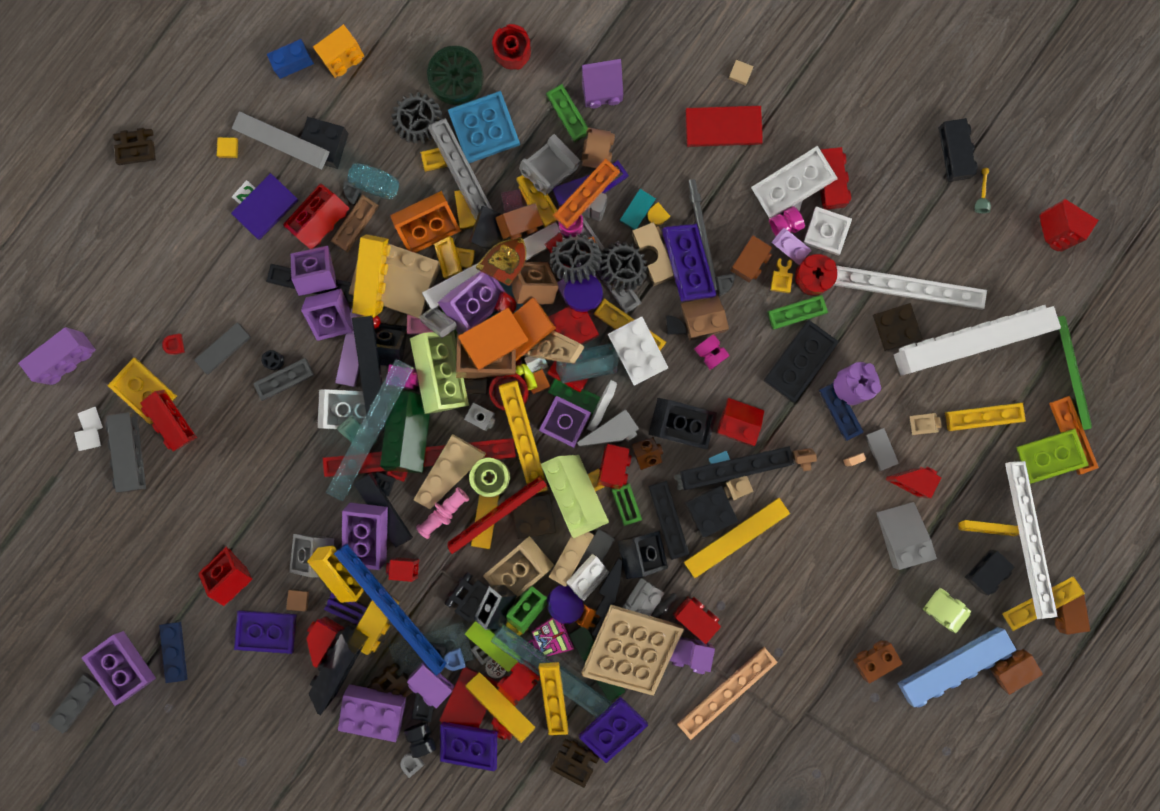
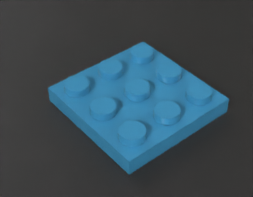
(484, 127)

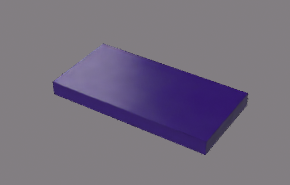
(689, 262)

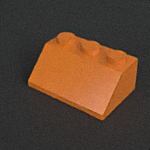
(425, 222)

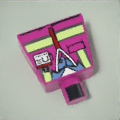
(551, 638)

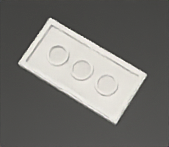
(794, 182)

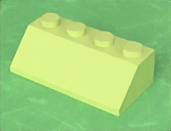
(437, 372)
(574, 494)

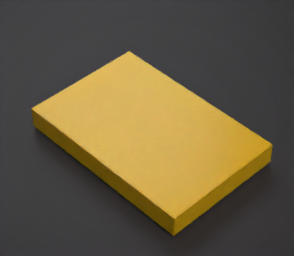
(137, 383)

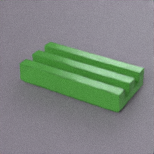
(628, 487)

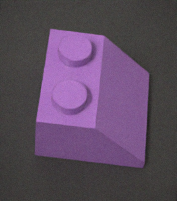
(312, 271)
(328, 314)

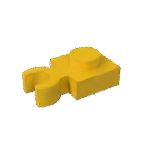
(782, 279)

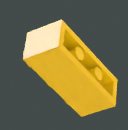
(335, 574)
(373, 625)

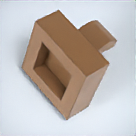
(804, 458)

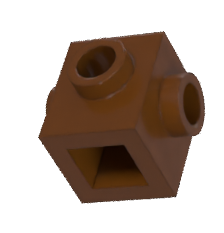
(647, 453)

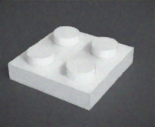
(827, 231)

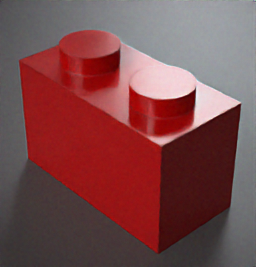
(613, 467)
(402, 569)

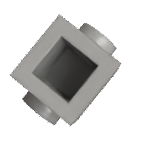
(474, 414)

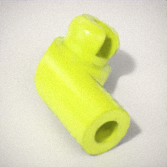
(528, 375)

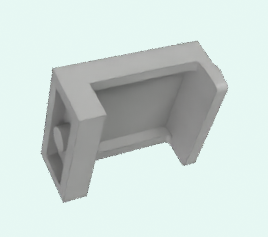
(549, 165)

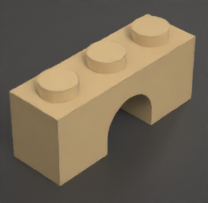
(650, 238)
(570, 558)

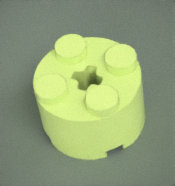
(480, 471)
(947, 611)

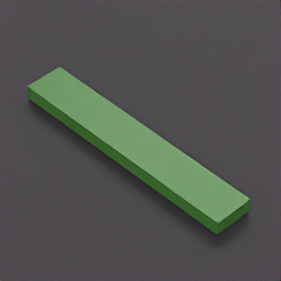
(1074, 373)

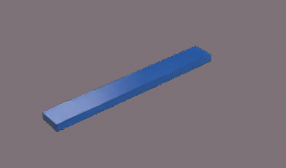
(390, 609)

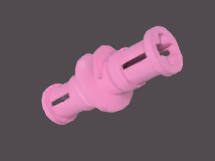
(443, 513)

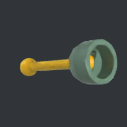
(983, 205)

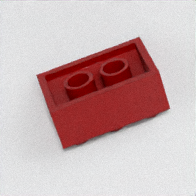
(316, 216)
(1066, 225)
(167, 420)

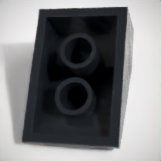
(682, 423)

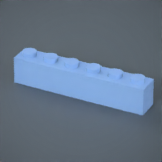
(956, 667)

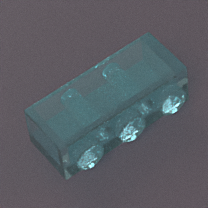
(590, 363)

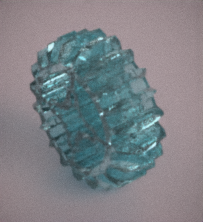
(373, 181)

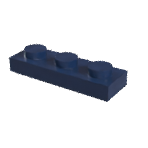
(841, 413)
(173, 652)

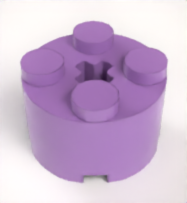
(857, 383)

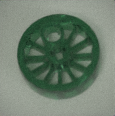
(473, 87)

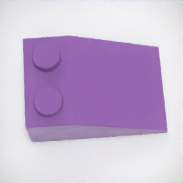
(602, 83)
(471, 301)

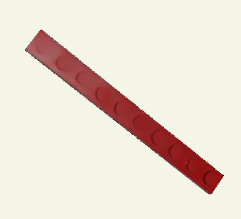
(494, 449)

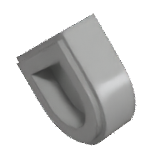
(411, 765)

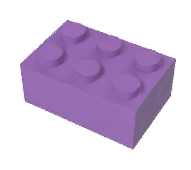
(57, 356)
(366, 533)
(118, 668)
(371, 713)

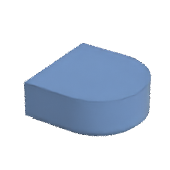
(454, 660)

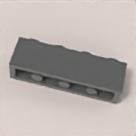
(125, 452)

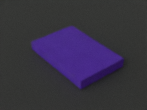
(264, 206)
(265, 631)
(613, 730)
(468, 746)

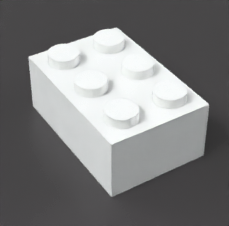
(638, 351)

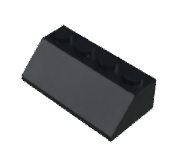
(336, 667)

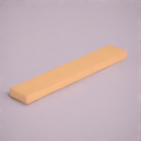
(727, 693)

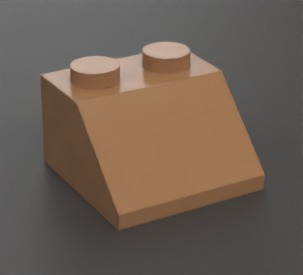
(535, 282)
(704, 317)

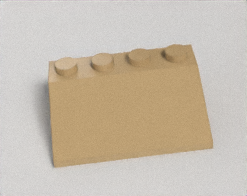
(406, 280)

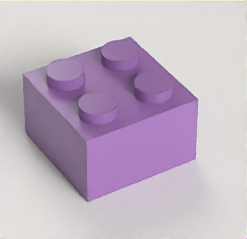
(565, 421)

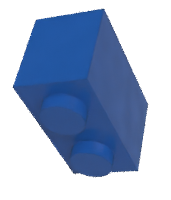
(290, 58)

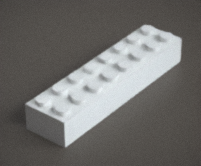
(976, 339)

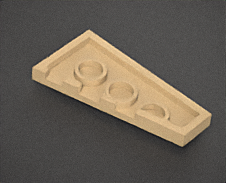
(556, 348)
(450, 467)

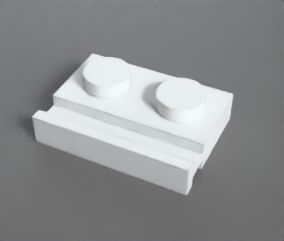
(588, 577)

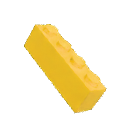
(370, 275)

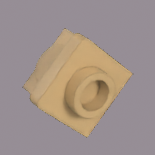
(925, 423)
(737, 487)

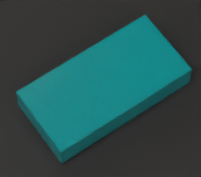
(637, 209)

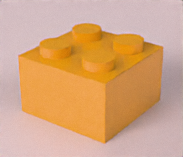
(339, 51)

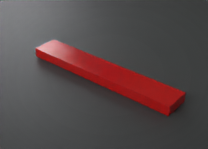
(496, 514)

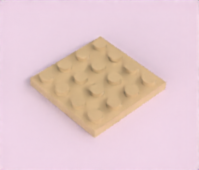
(632, 650)

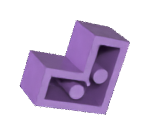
(693, 653)

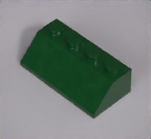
(405, 435)

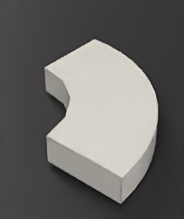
(602, 405)

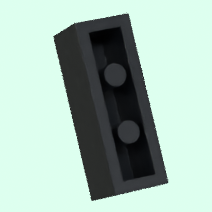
(957, 150)

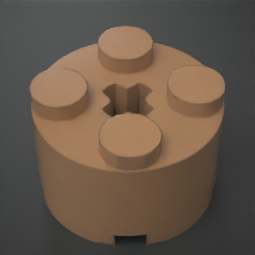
(597, 147)

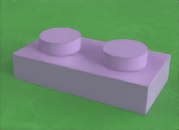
(791, 246)

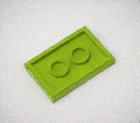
(1053, 455)

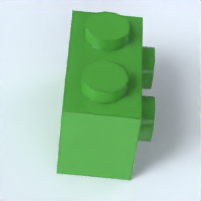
(527, 609)

